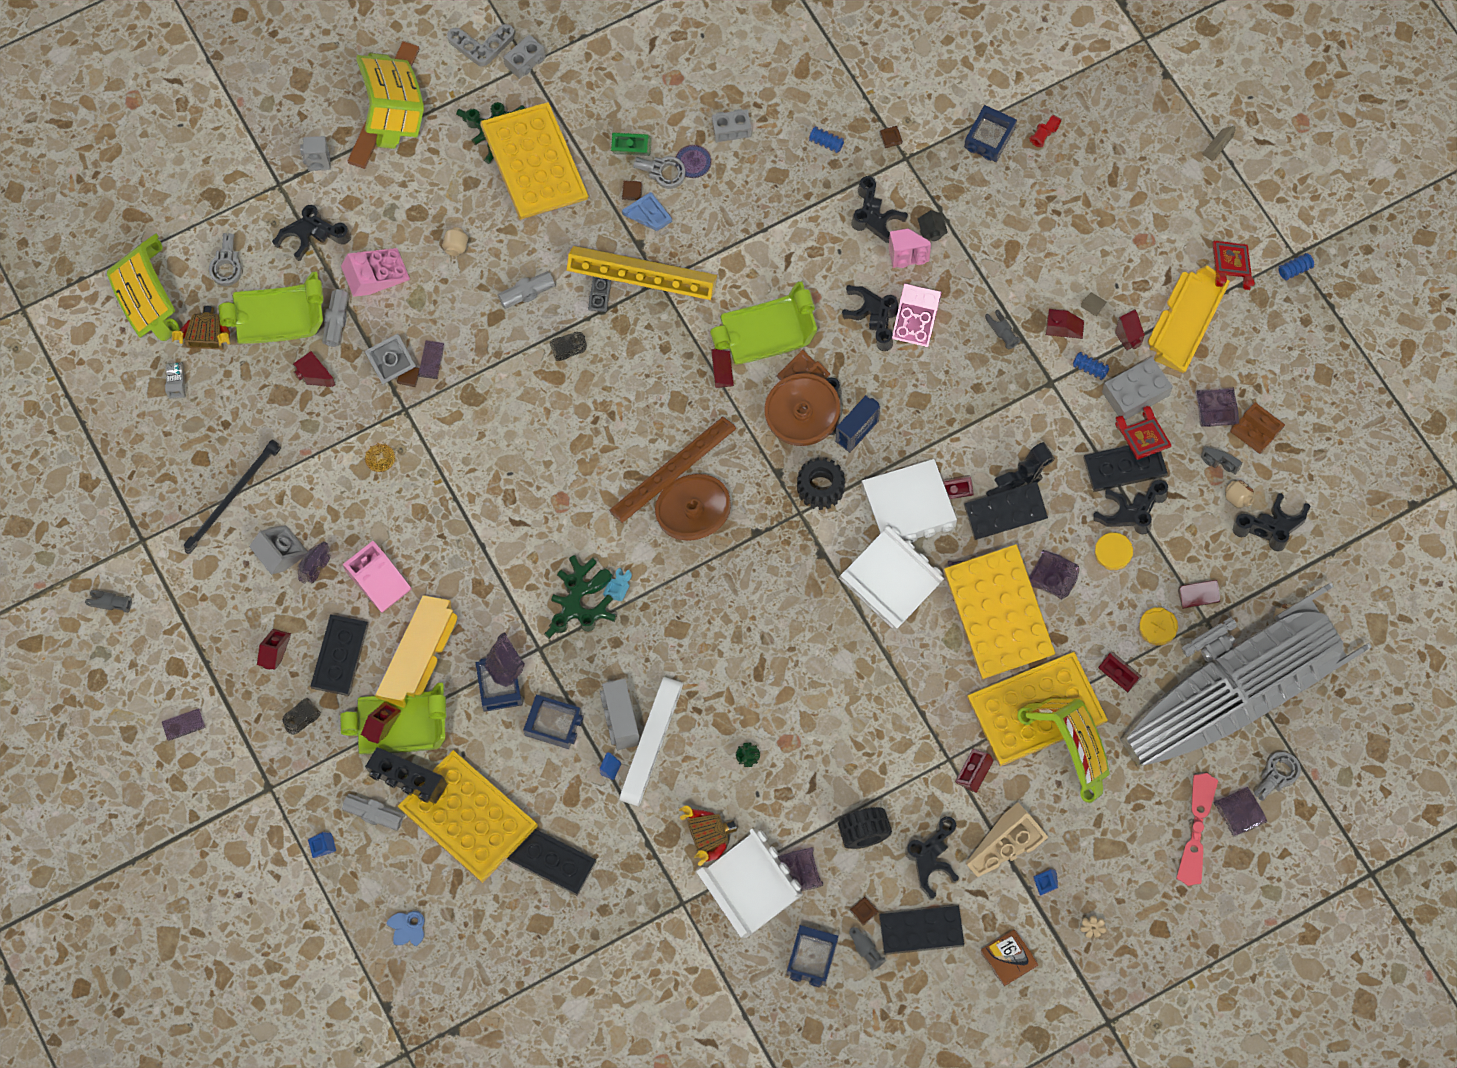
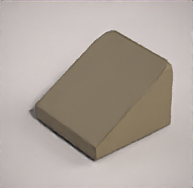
(1093, 304)

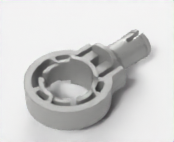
(659, 163)
(220, 259)
(1274, 777)

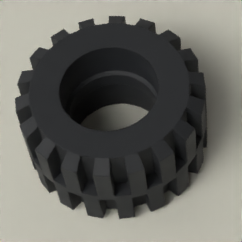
(823, 469)
(864, 828)

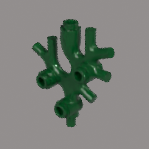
(473, 120)
(571, 603)

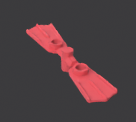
(1202, 796)

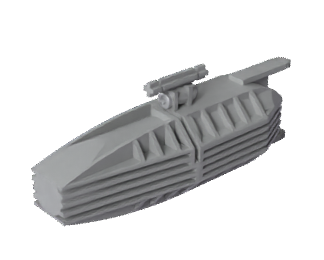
(1239, 681)

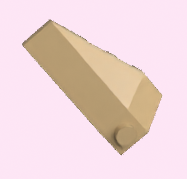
(1011, 836)

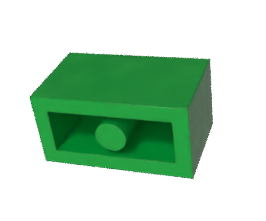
(631, 144)

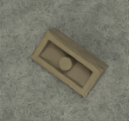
(1219, 143)

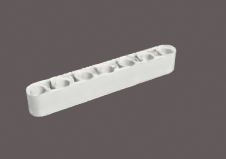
(651, 741)

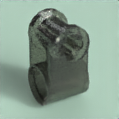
(566, 346)
(302, 715)

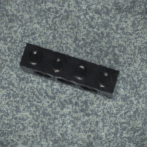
(383, 760)

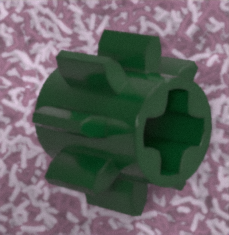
(748, 754)

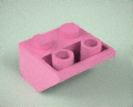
(908, 248)

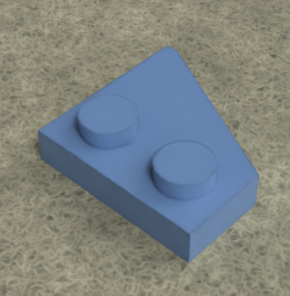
(648, 212)

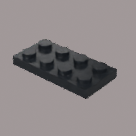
(1120, 468)
(1005, 511)
(339, 655)
(553, 861)
(921, 930)

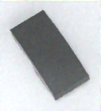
(599, 294)
(1214, 457)

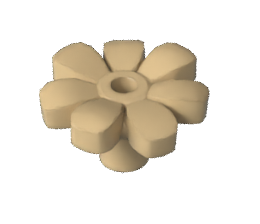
(1093, 926)

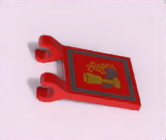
(1232, 260)
(1144, 437)

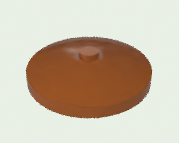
(802, 409)
(693, 507)

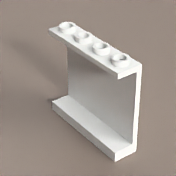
(911, 501)
(891, 577)
(751, 883)

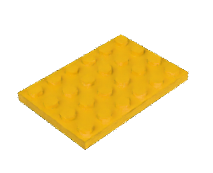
(534, 160)
(999, 611)
(999, 706)
(470, 818)

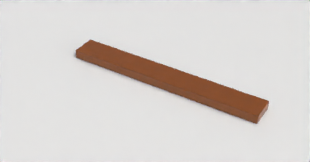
(367, 141)
(672, 469)

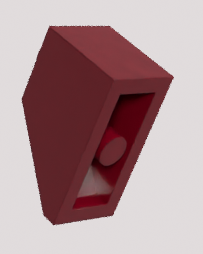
(1064, 324)
(1130, 330)
(312, 371)
(273, 649)
(380, 722)

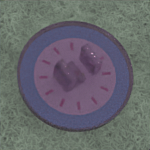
(695, 160)

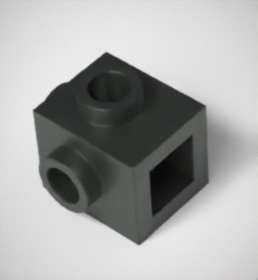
(932, 225)

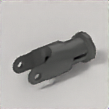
(1003, 330)
(109, 601)
(866, 948)

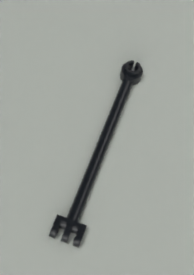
(271, 448)

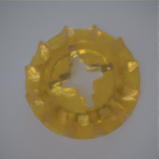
(383, 464)

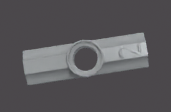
(526, 290)
(335, 318)
(373, 812)

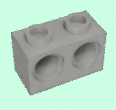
(521, 54)
(732, 130)
(315, 153)

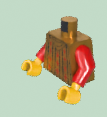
(203, 331)
(707, 833)

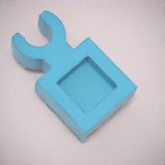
(618, 587)

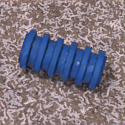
(828, 140)
(1297, 266)
(1091, 366)

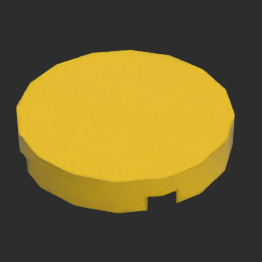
(1113, 551)
(1158, 626)

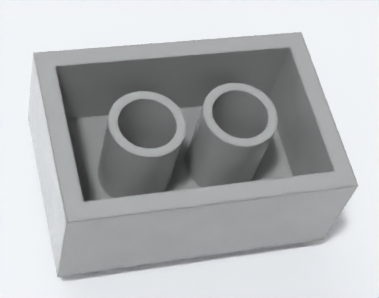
(1137, 388)
(619, 714)

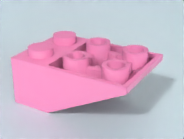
(373, 271)
(916, 315)
(376, 576)

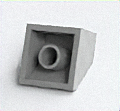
(389, 358)
(277, 549)

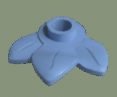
(405, 930)

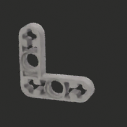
(483, 49)

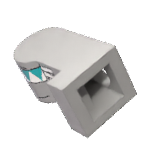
(175, 380)

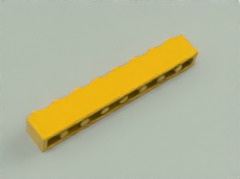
(641, 272)

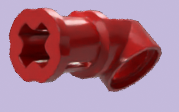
(1044, 131)

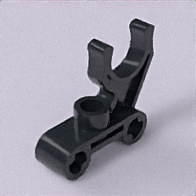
(870, 214)
(314, 227)
(879, 313)
(1028, 470)
(1138, 511)
(1269, 527)
(929, 850)

